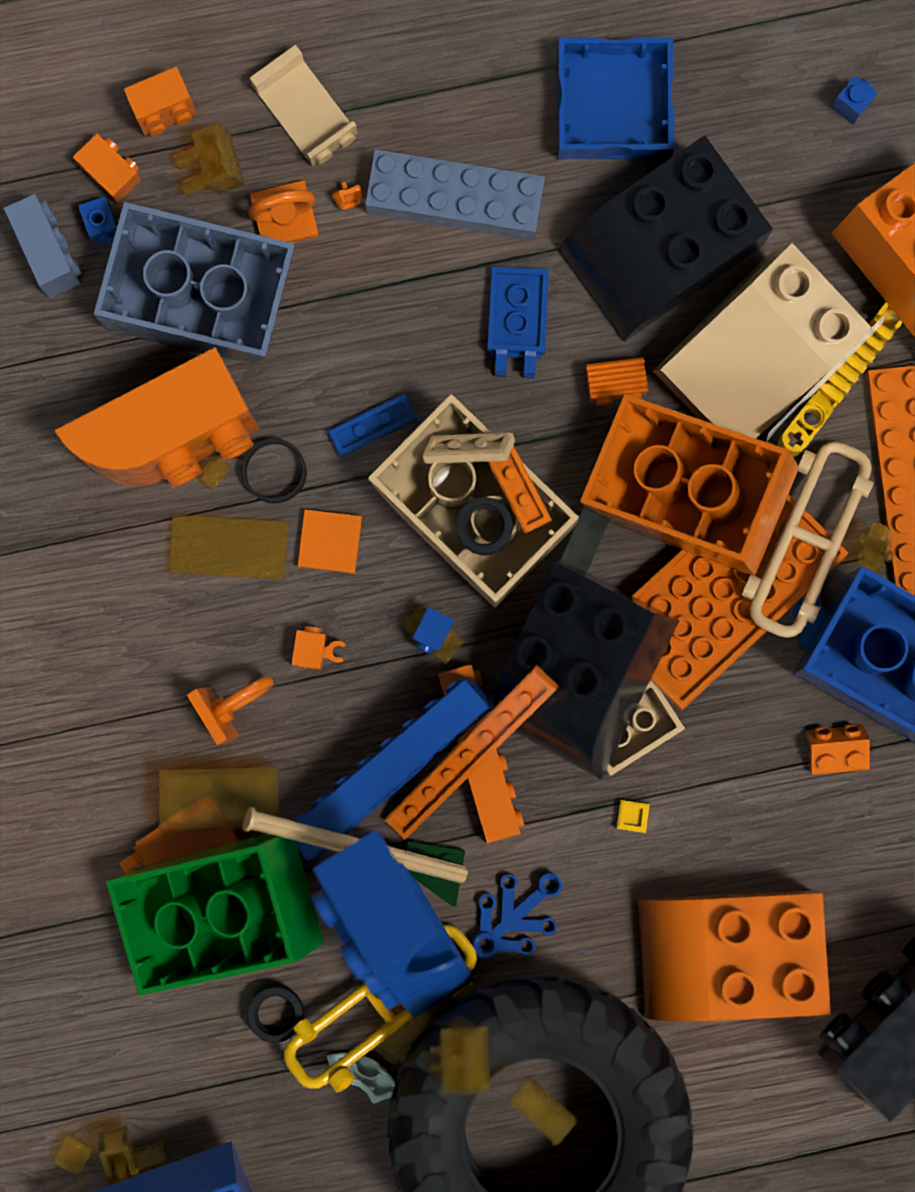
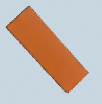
(520, 492)

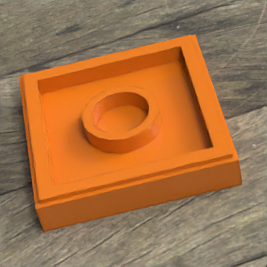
(329, 541)

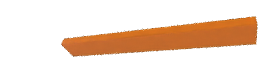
(471, 752)

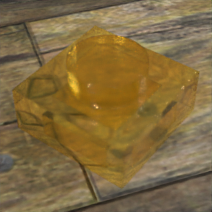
(214, 473)
(73, 1155)

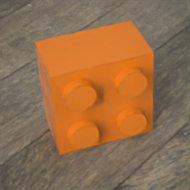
(160, 102)

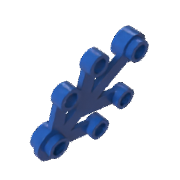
(512, 919)

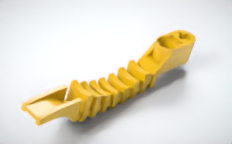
(839, 384)

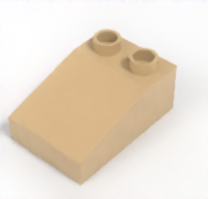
(763, 345)

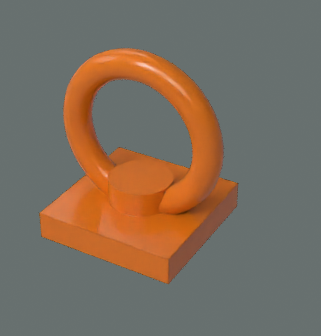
(284, 212)
(218, 712)

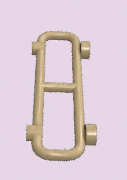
(757, 588)

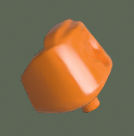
(347, 197)

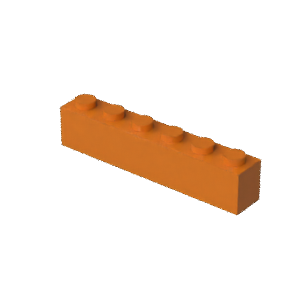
(488, 782)

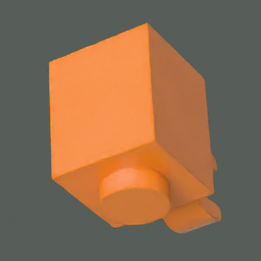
(311, 649)

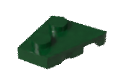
(443, 888)

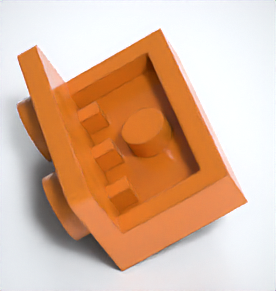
(838, 749)

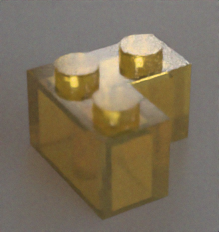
(122, 1160)

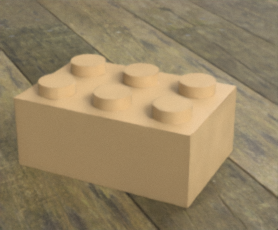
(648, 728)

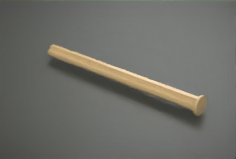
(338, 842)

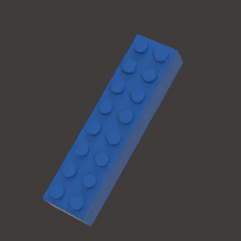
(397, 762)

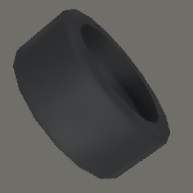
(478, 504)
(253, 1016)

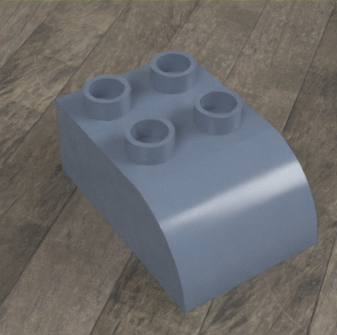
(193, 284)

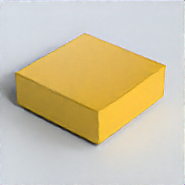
(632, 816)

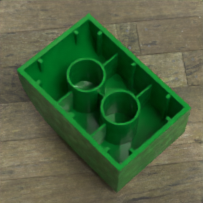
(215, 913)

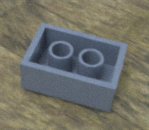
(44, 245)

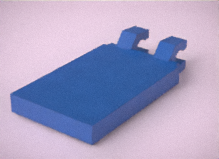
(517, 317)

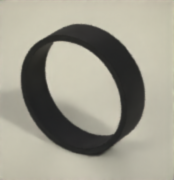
(256, 447)

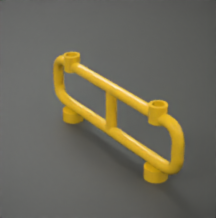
(338, 1074)

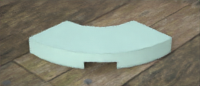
(369, 1076)

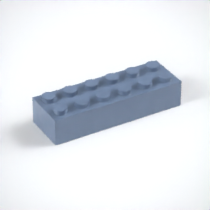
(454, 194)

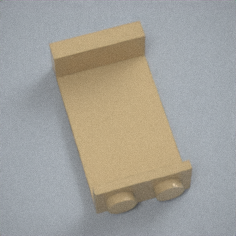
(303, 107)

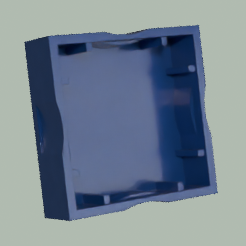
(615, 98)

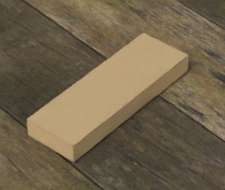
(469, 448)

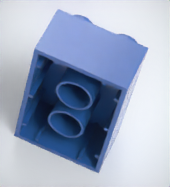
(868, 651)

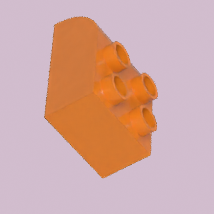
(882, 242)
(165, 426)
(690, 483)
(733, 956)

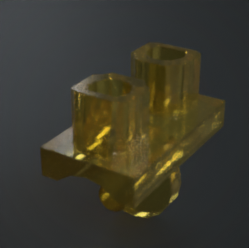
(875, 547)

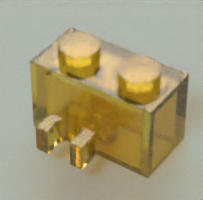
(463, 1059)

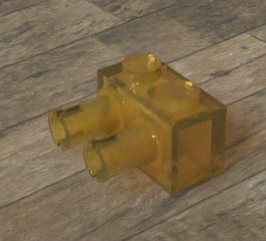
(217, 160)

